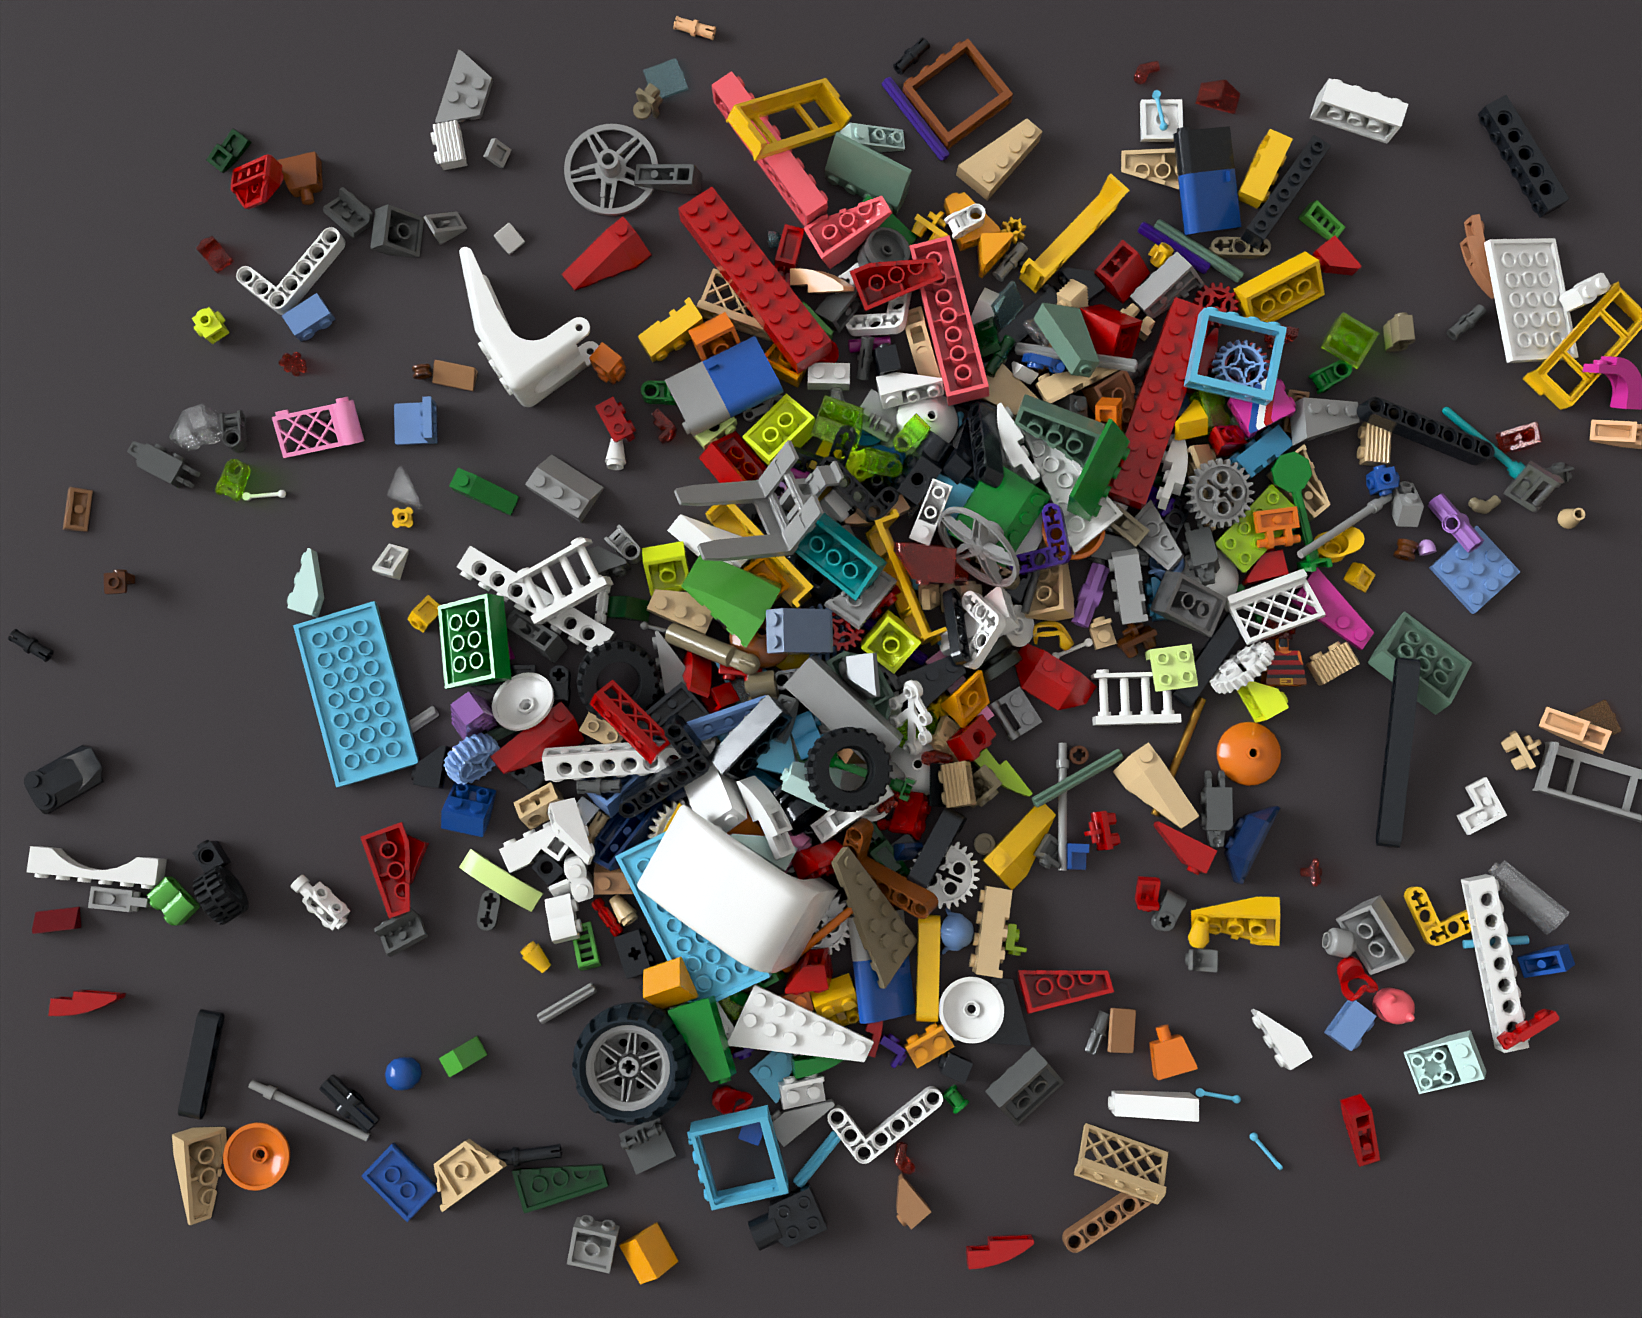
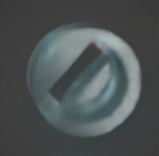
(773, 239)

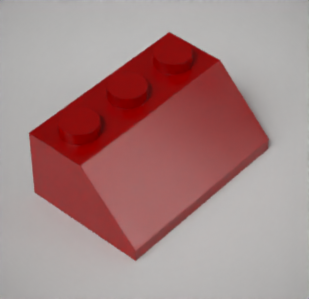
(732, 460)

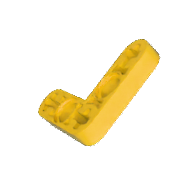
(1433, 923)

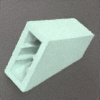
(795, 782)

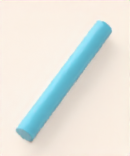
(1514, 940)

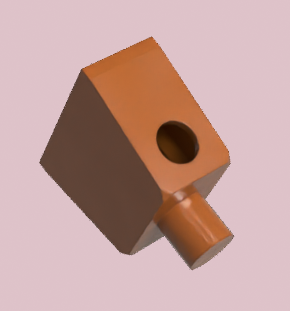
(303, 175)

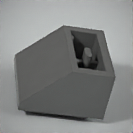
(606, 563)

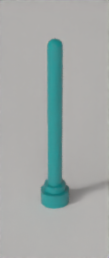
(1512, 466)

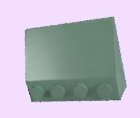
(867, 172)
(1441, 665)

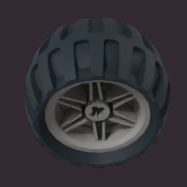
(596, 1078)

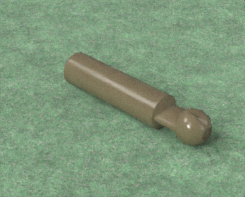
(711, 649)

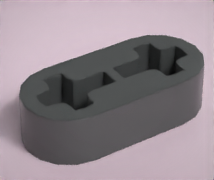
(484, 908)

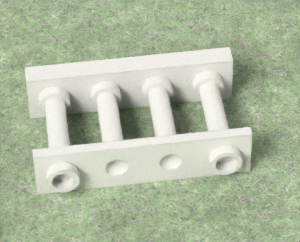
(579, 592)
(1125, 716)

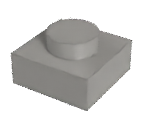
(497, 153)

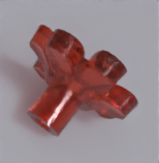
(293, 363)
(886, 805)
(1313, 872)

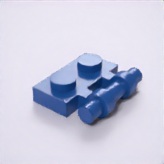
(1038, 362)

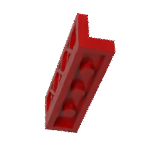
(626, 724)

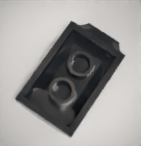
(64, 779)

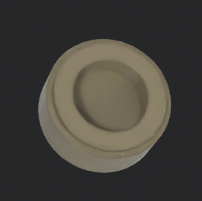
(984, 843)

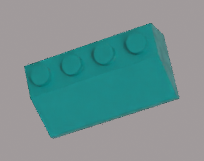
(840, 557)

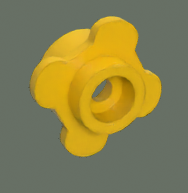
(407, 521)

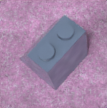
(799, 631)

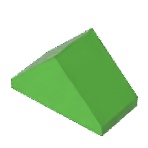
(463, 1056)

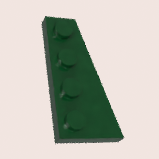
(552, 1185)

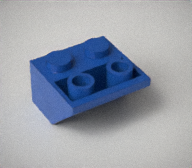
(468, 809)

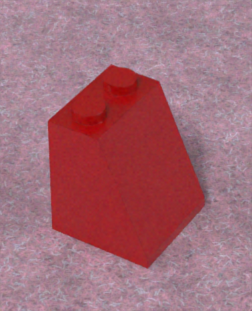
(1111, 330)

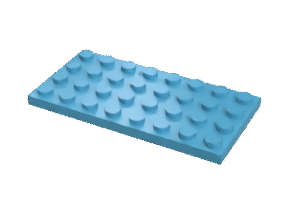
(356, 694)
(708, 966)

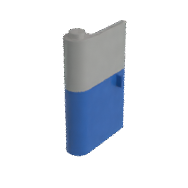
(724, 386)
(873, 1002)

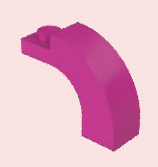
(1624, 378)

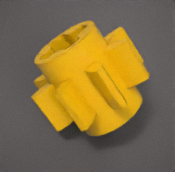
(1014, 224)
(1160, 254)
(936, 708)

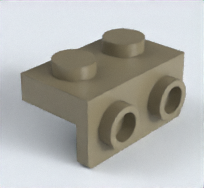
(985, 785)

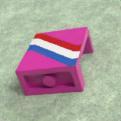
(1255, 417)

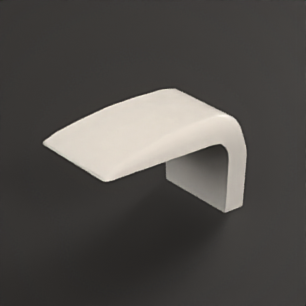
(733, 894)

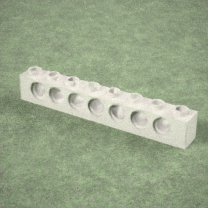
(474, 559)
(597, 754)
(1486, 955)

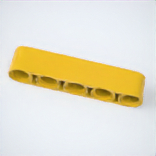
(928, 969)

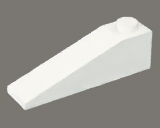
(695, 532)

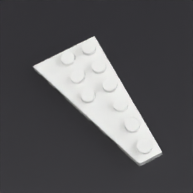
(1059, 478)
(784, 1026)

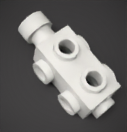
(327, 903)

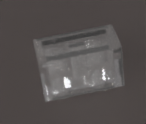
(196, 427)

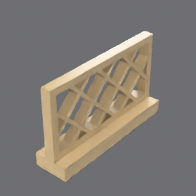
(741, 321)
(1122, 1181)

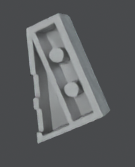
(1171, 280)
(1321, 417)
(1128, 586)

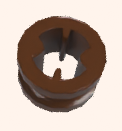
(421, 371)
(1074, 750)

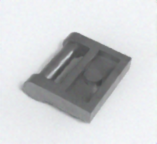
(1528, 481)
(1021, 711)

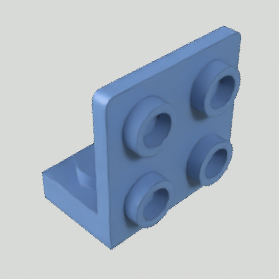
(416, 422)

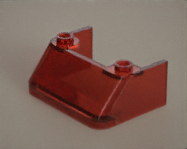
(931, 562)

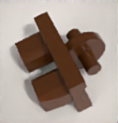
(1134, 635)

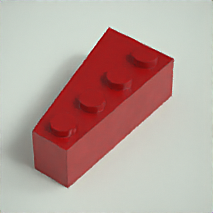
(1055, 988)

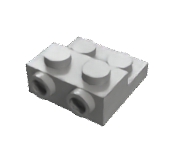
(593, 1244)

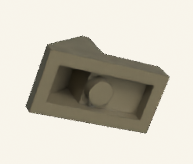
(1129, 528)

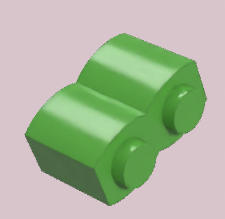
(173, 901)

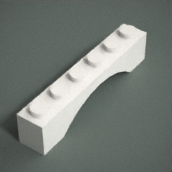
(54, 861)

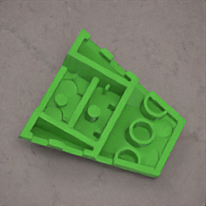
(732, 595)

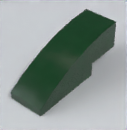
(884, 853)

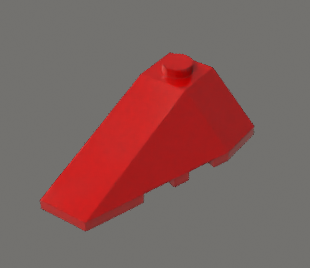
(611, 253)
(527, 748)

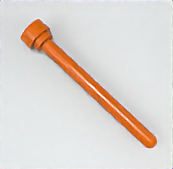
(829, 927)

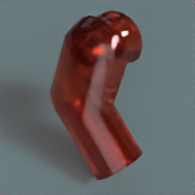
(1144, 69)
(935, 756)
(902, 1160)

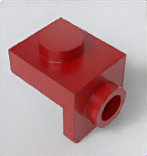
(1147, 893)

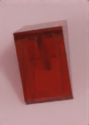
(1218, 95)
(1519, 438)

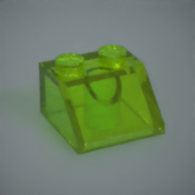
(1349, 340)
(1213, 408)

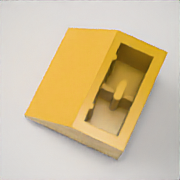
(838, 1002)

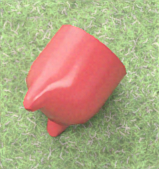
(1394, 1005)

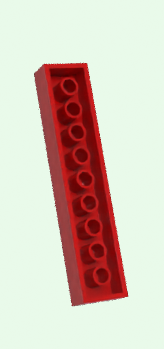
(755, 280)
(1157, 405)

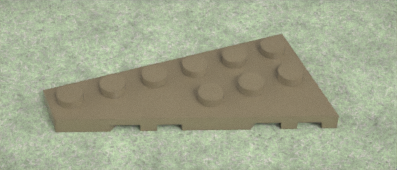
(875, 918)

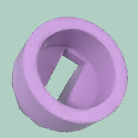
(1426, 547)

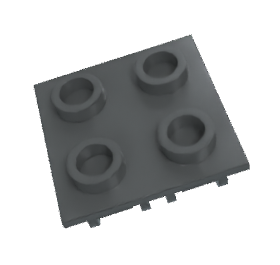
(647, 1145)

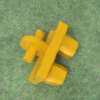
(922, 225)

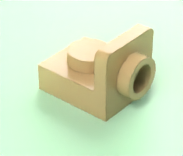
(1102, 633)

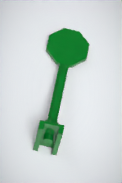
(1292, 474)
(896, 784)

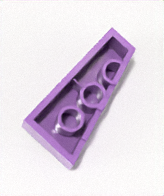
(472, 715)

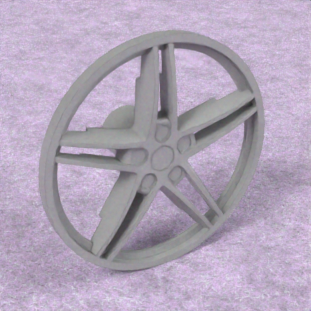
(609, 168)
(981, 543)

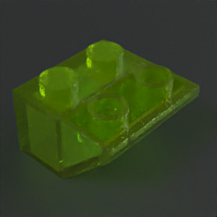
(835, 414)

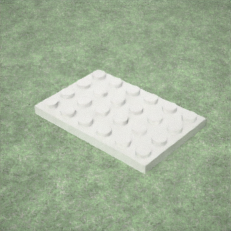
(1527, 295)

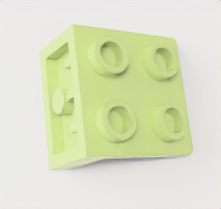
(1172, 667)

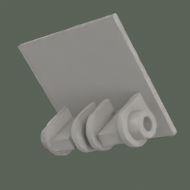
(877, 420)

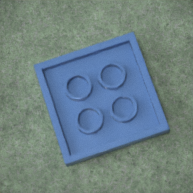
(1475, 575)

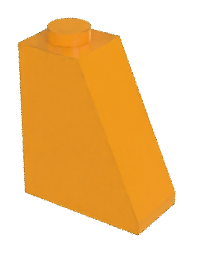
(957, 202)

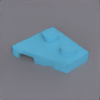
(771, 1071)

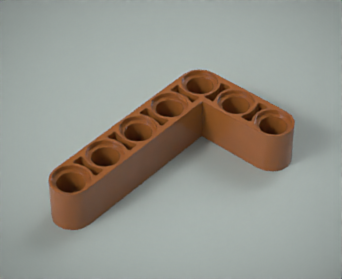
(894, 886)

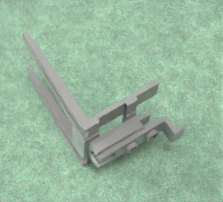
(782, 528)

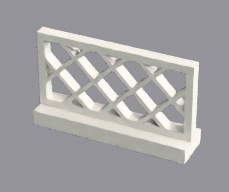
(1263, 593)

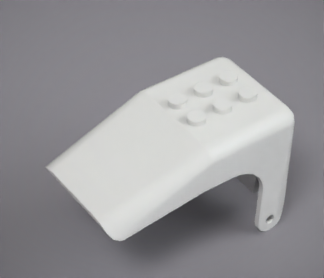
(526, 366)

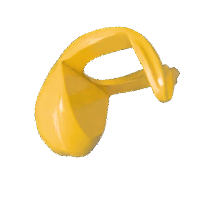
(1065, 639)

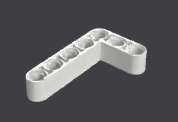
(296, 274)
(885, 1127)

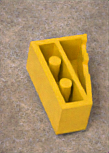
(1264, 168)
(670, 333)

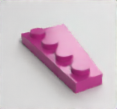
(1339, 615)

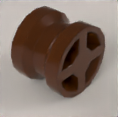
(1406, 550)

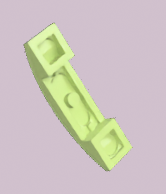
(500, 880)

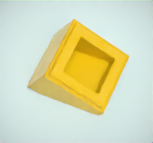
(1359, 576)

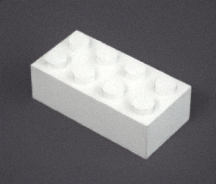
(1359, 110)

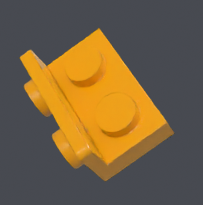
(928, 1045)

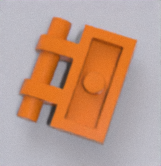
(1276, 520)

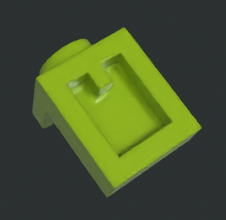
(1012, 937)

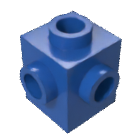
(1382, 480)

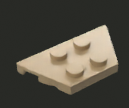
(464, 1171)

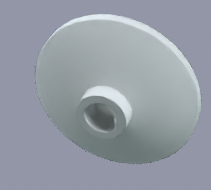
(1024, 633)

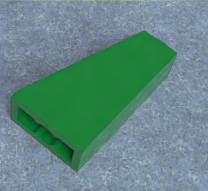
(706, 1037)

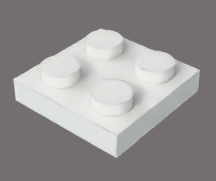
(1150, 119)

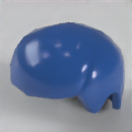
(403, 1073)

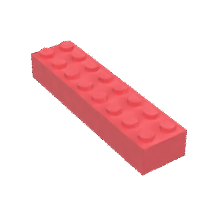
(782, 168)
(951, 326)

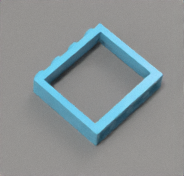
(1227, 388)
(748, 1192)

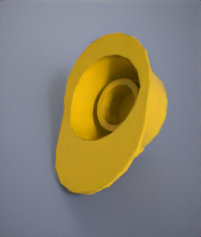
(1341, 545)

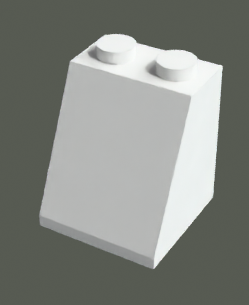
(717, 799)

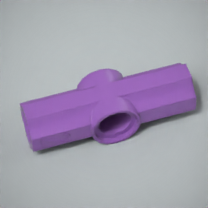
(1446, 513)
(1090, 595)

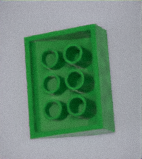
(1098, 472)
(1011, 505)
(474, 641)

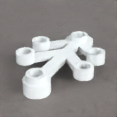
(912, 692)

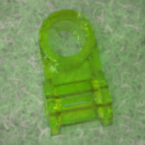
(913, 431)
(876, 463)
(234, 481)

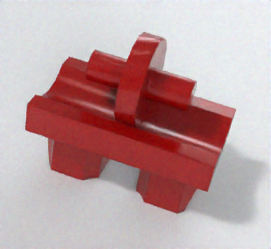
(1100, 830)

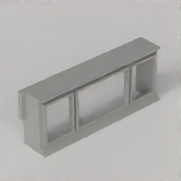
(1553, 749)

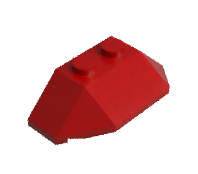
(256, 181)
(1052, 679)

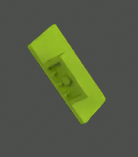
(1240, 539)

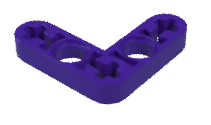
(1050, 551)

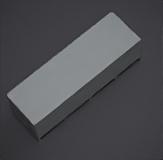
(837, 703)

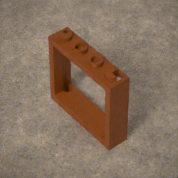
(975, 120)

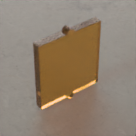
(1600, 716)

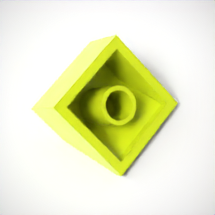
(665, 566)
(891, 641)
(1262, 700)

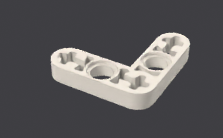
(891, 322)
(987, 628)

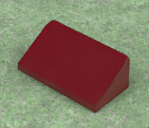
(56, 920)

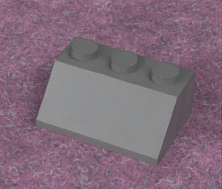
(564, 487)
(1378, 935)

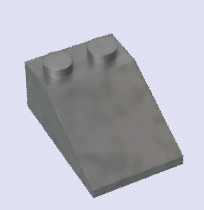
(1188, 603)

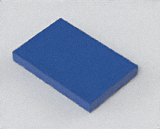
(400, 1182)

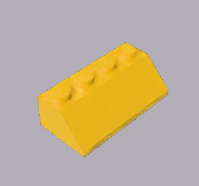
(1281, 289)

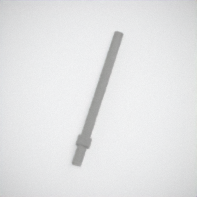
(1372, 507)
(1062, 765)
(270, 1092)

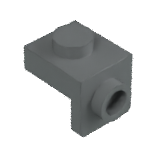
(1048, 852)
(1202, 960)

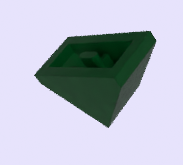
(628, 608)

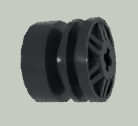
(798, 811)

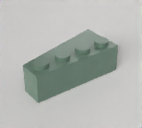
(1060, 428)

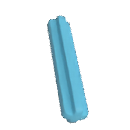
(816, 1159)

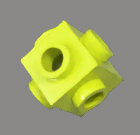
(210, 325)
(853, 463)

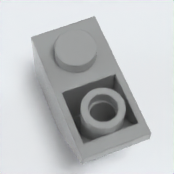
(1406, 505)

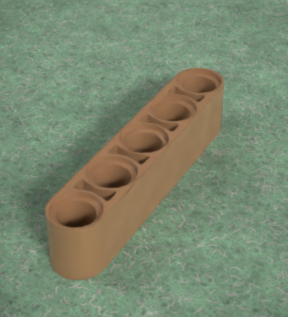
(1103, 1226)

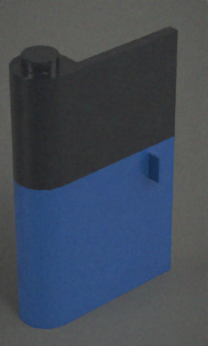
(1206, 179)

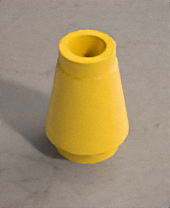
(1199, 933)
(535, 956)

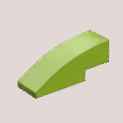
(1004, 772)

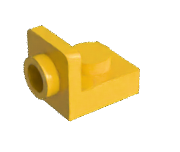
(424, 614)

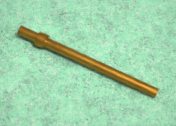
(1185, 741)

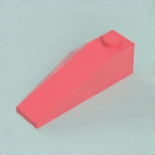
(845, 231)

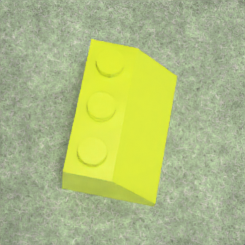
(781, 423)

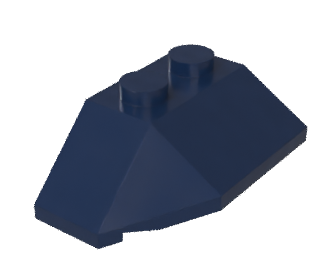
(622, 835)
(1247, 841)

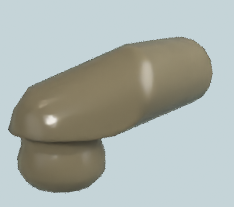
(1482, 506)

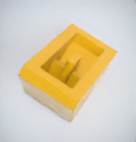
(1192, 422)

